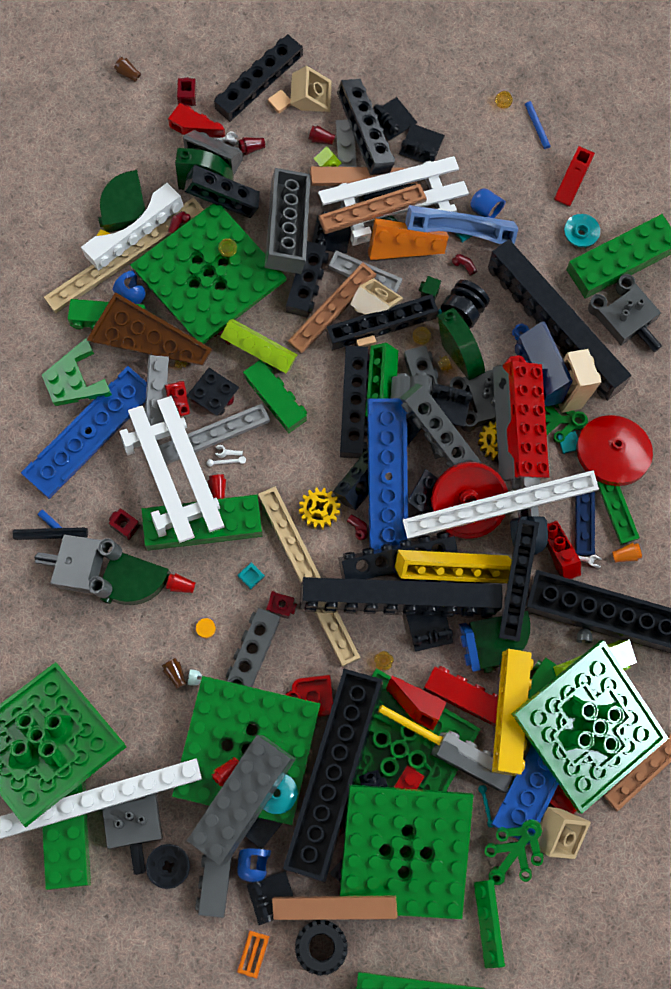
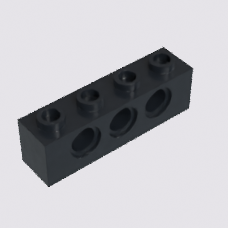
(222, 191)
(302, 306)

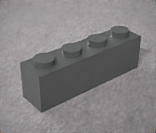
(214, 888)

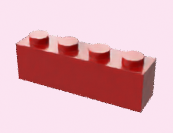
(463, 695)

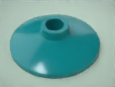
(583, 223)
(286, 800)

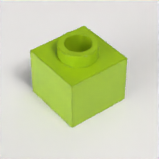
(327, 158)

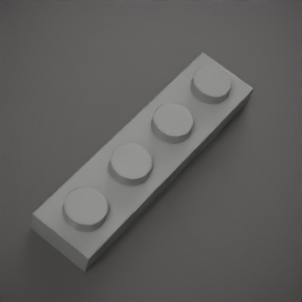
(347, 265)
(155, 389)

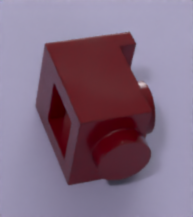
(186, 91)
(122, 516)
(273, 605)

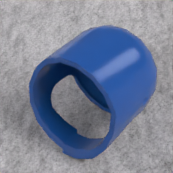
(484, 201)
(135, 294)
(244, 860)

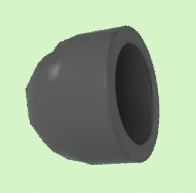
(584, 634)

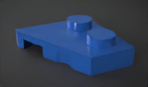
(468, 641)

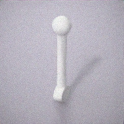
(241, 460)

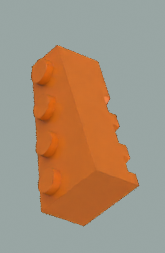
(394, 240)

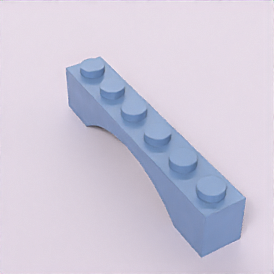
(488, 228)

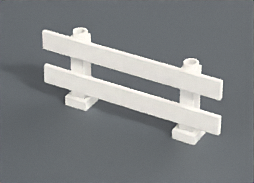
(429, 171)
(146, 436)

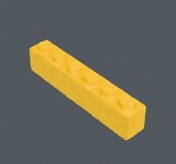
(452, 566)
(513, 692)

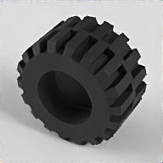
(339, 953)

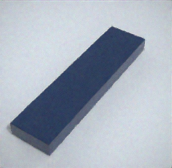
(585, 524)

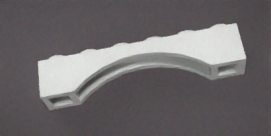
(105, 248)

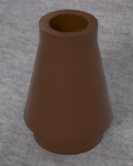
(127, 69)
(174, 672)

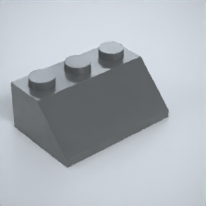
(202, 141)

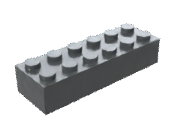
(288, 221)
(241, 800)

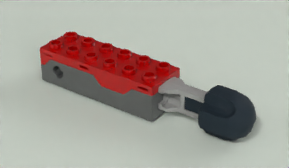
(522, 434)

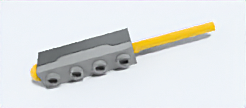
(457, 753)

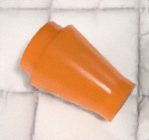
(627, 553)

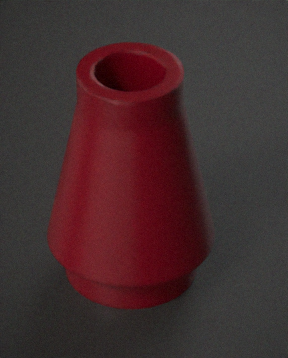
(320, 135)
(249, 145)

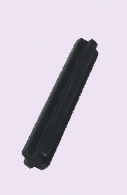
(49, 533)

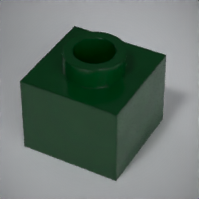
(429, 287)

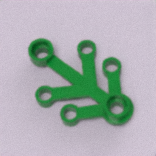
(555, 419)
(515, 850)

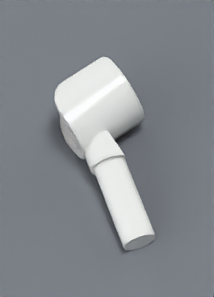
(230, 137)
(227, 452)
(590, 560)

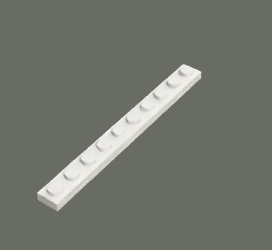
(500, 504)
(107, 796)

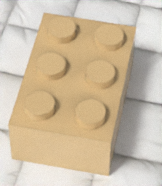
(584, 377)

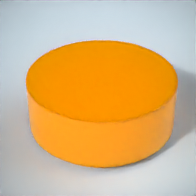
(205, 628)

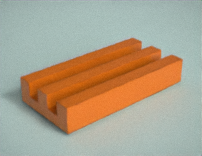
(247, 972)

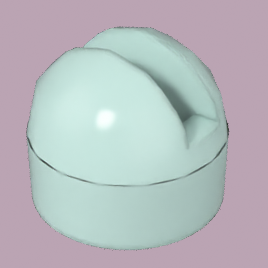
(193, 674)

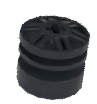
(467, 300)
(156, 861)

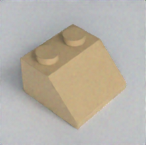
(310, 90)
(374, 297)
(562, 833)

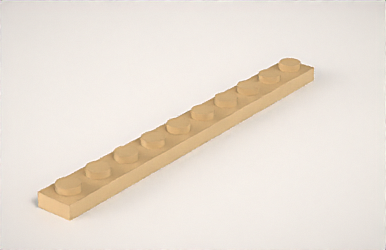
(92, 277)
(304, 567)

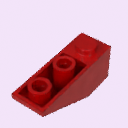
(185, 120)
(574, 176)
(562, 552)
(419, 705)

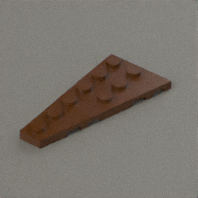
(137, 330)

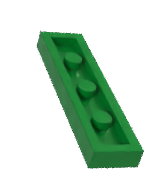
(618, 513)
(489, 924)

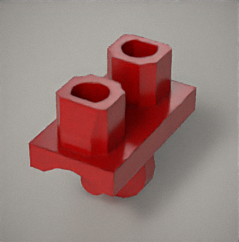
(178, 393)

